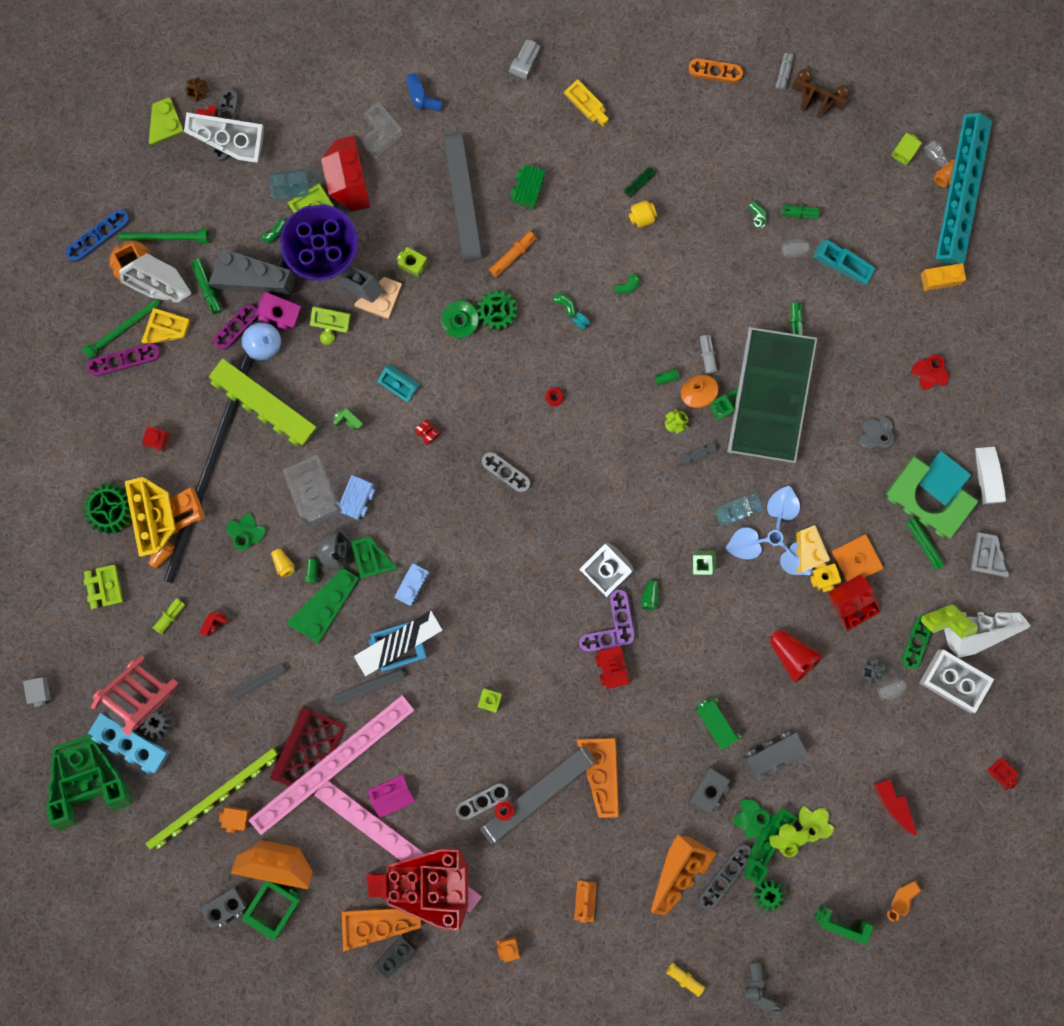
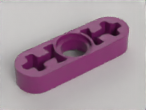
(223, 334)

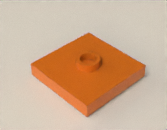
(857, 558)

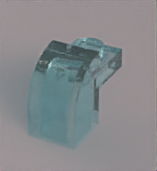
(738, 509)

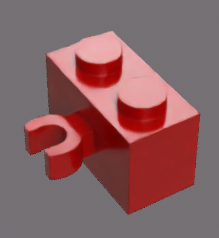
(612, 667)

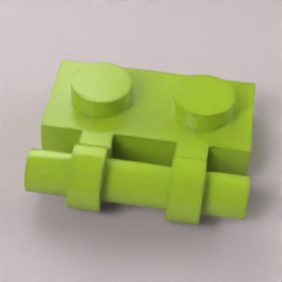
(109, 587)

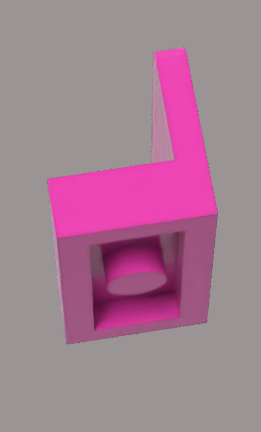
(390, 796)

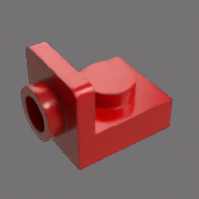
(210, 625)
(1004, 774)

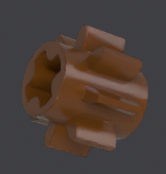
(197, 89)

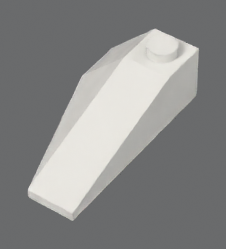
(230, 136)
(989, 632)

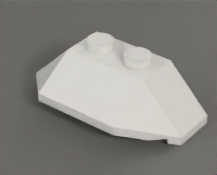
(154, 279)

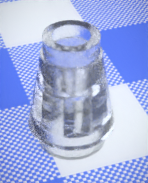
(936, 153)

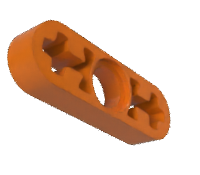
(728, 77)

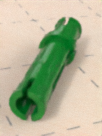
(209, 293)

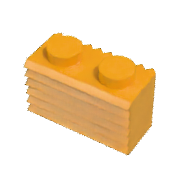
(943, 277)

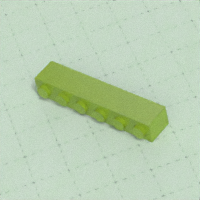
(261, 402)

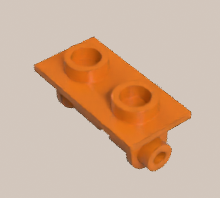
(585, 901)

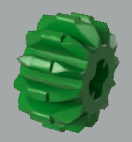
(772, 889)

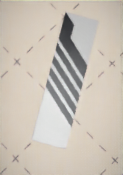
(398, 643)

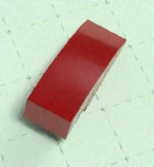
(895, 806)

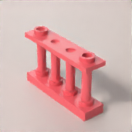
(143, 710)

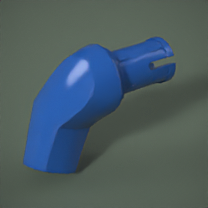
(417, 94)

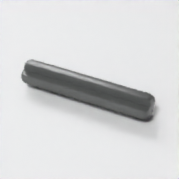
(259, 680)

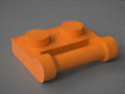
(184, 503)

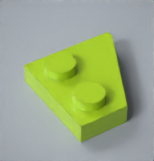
(164, 122)

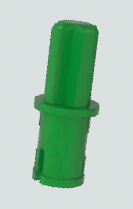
(800, 212)
(796, 318)

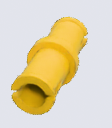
(685, 980)

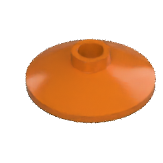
(699, 397)

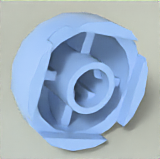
(261, 341)

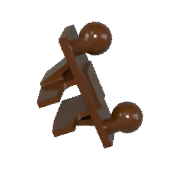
(802, 85)

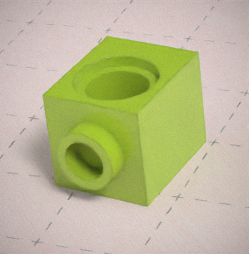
(906, 148)
(415, 269)
(489, 700)

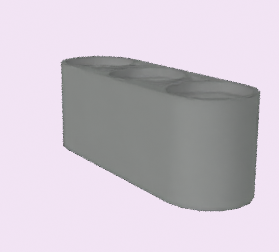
(475, 808)

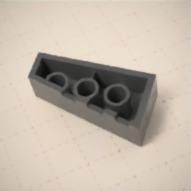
(247, 274)

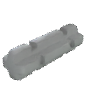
(784, 71)

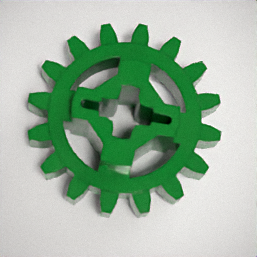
(490, 304)

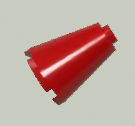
(794, 654)

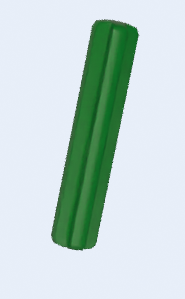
(925, 543)

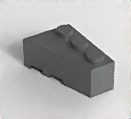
(774, 755)

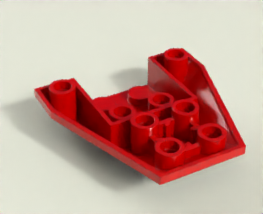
(431, 887)

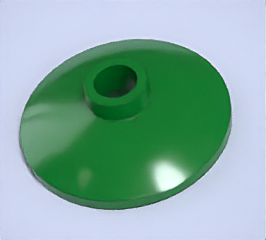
(458, 310)

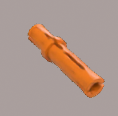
(510, 256)

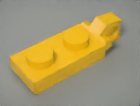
(586, 103)

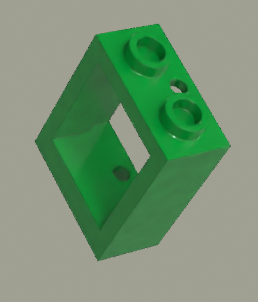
(262, 926)

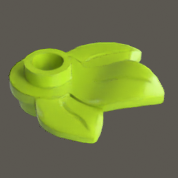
(817, 821)
(789, 840)

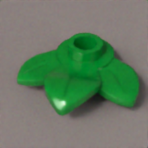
(245, 529)
(748, 819)

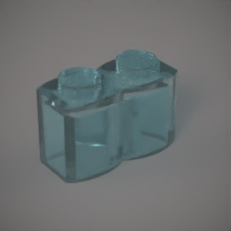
(289, 184)

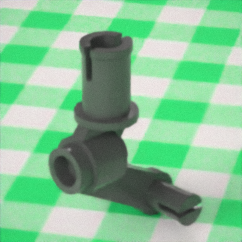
(754, 990)

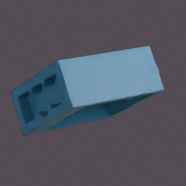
(421, 654)

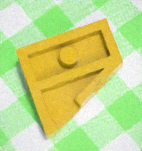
(165, 327)
(810, 549)

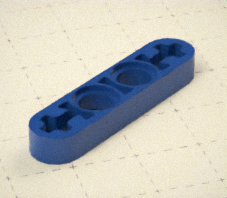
(96, 233)

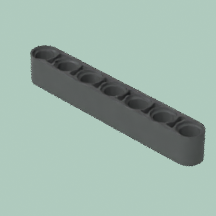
(462, 197)
(540, 794)

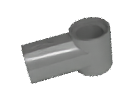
(523, 63)

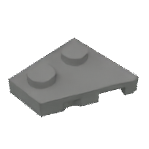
(987, 556)

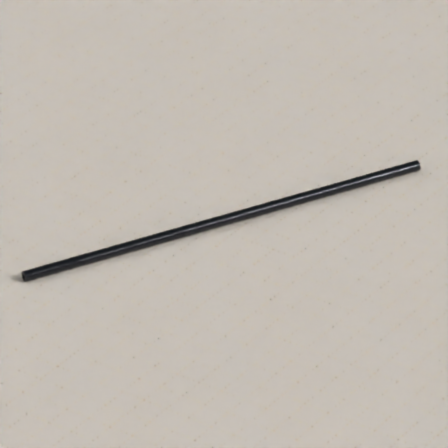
(210, 463)

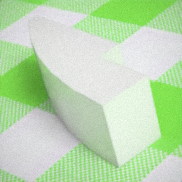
(990, 476)

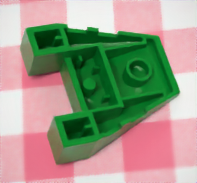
(79, 777)

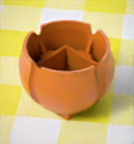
(122, 250)

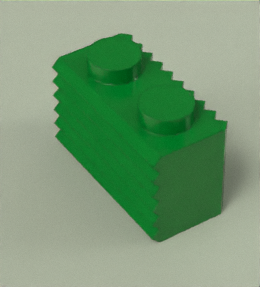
(528, 186)

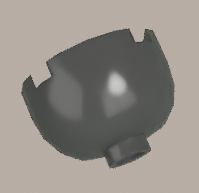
(332, 550)

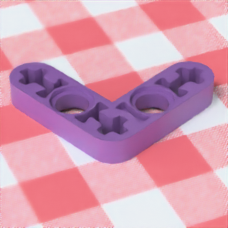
(615, 634)

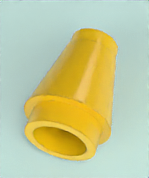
(282, 563)

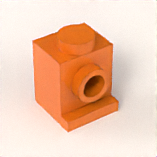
(508, 949)

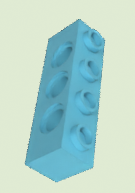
(157, 754)

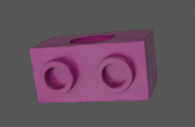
(289, 311)

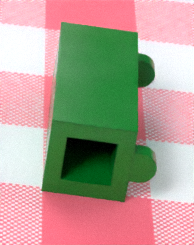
(716, 723)

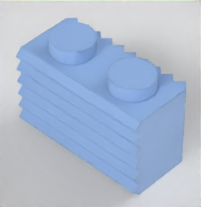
(355, 497)
(412, 584)

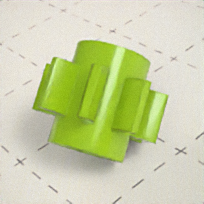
(676, 421)

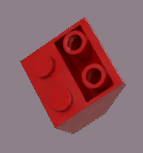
(854, 602)

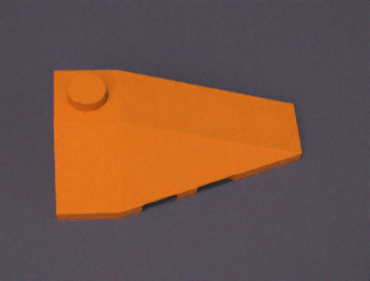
(681, 865)

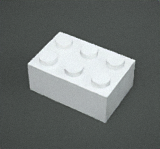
(956, 681)

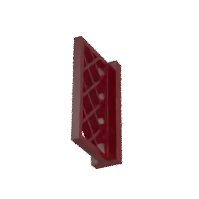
(294, 739)

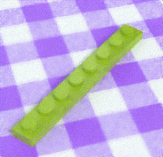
(207, 804)

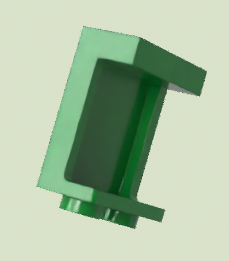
(860, 933)

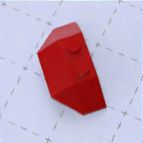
(345, 174)

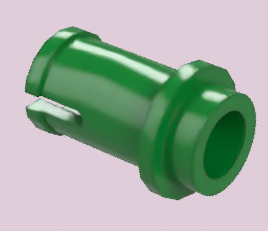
(666, 377)
(312, 571)

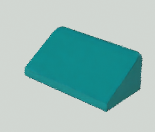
(398, 383)

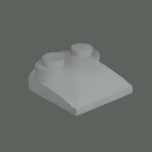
(607, 568)

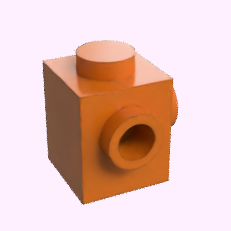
(234, 819)

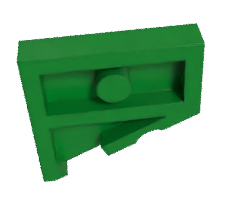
(370, 558)

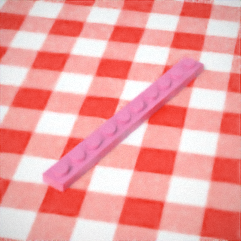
(331, 765)
(375, 828)

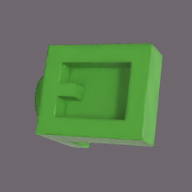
(351, 421)

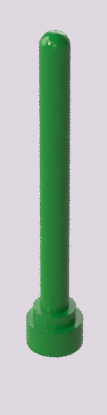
(199, 236)
(92, 349)

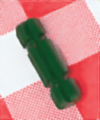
(639, 182)

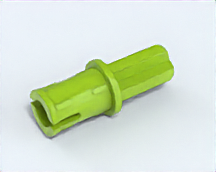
(168, 616)

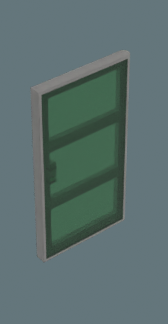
(772, 395)

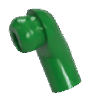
(759, 214)
(275, 232)
(629, 287)
(566, 301)

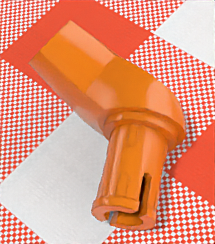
(902, 901)

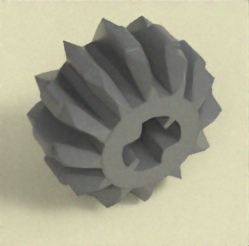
(162, 726)

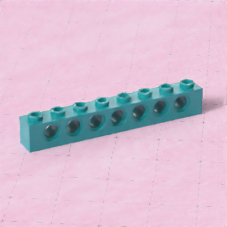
(964, 189)

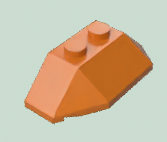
(274, 864)

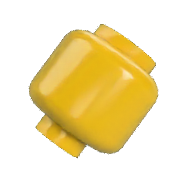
(642, 214)

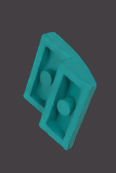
(944, 478)

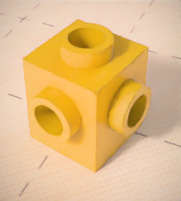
(831, 573)

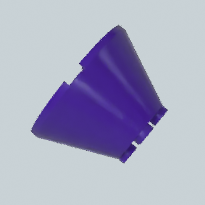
(319, 242)

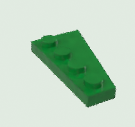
(323, 607)

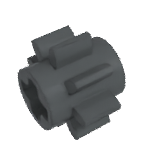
(873, 671)

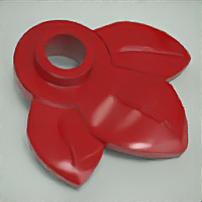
(930, 375)

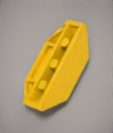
(150, 515)

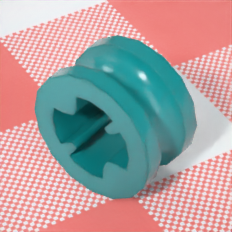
(581, 321)

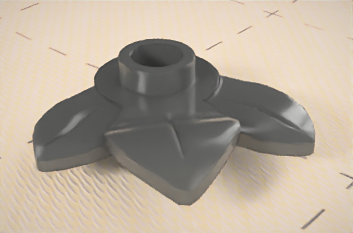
(874, 431)

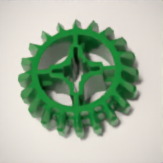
(110, 516)

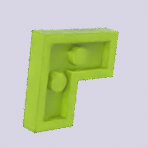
(949, 617)

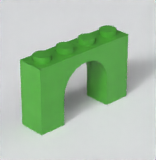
(945, 520)

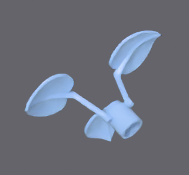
(745, 541)

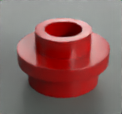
(557, 391)
(510, 808)

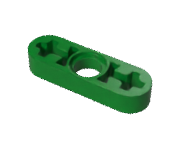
(916, 626)

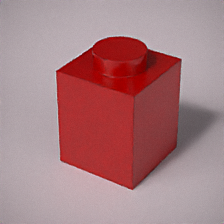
(155, 439)

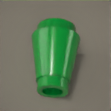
(650, 596)

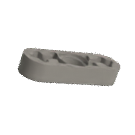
(520, 477)

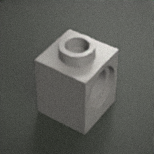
(37, 691)

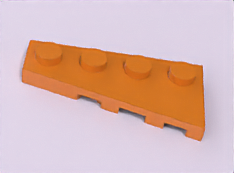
(603, 775)
(373, 925)

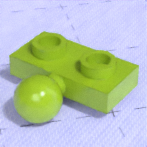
(331, 321)

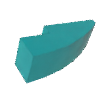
(843, 261)

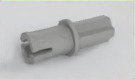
(708, 354)

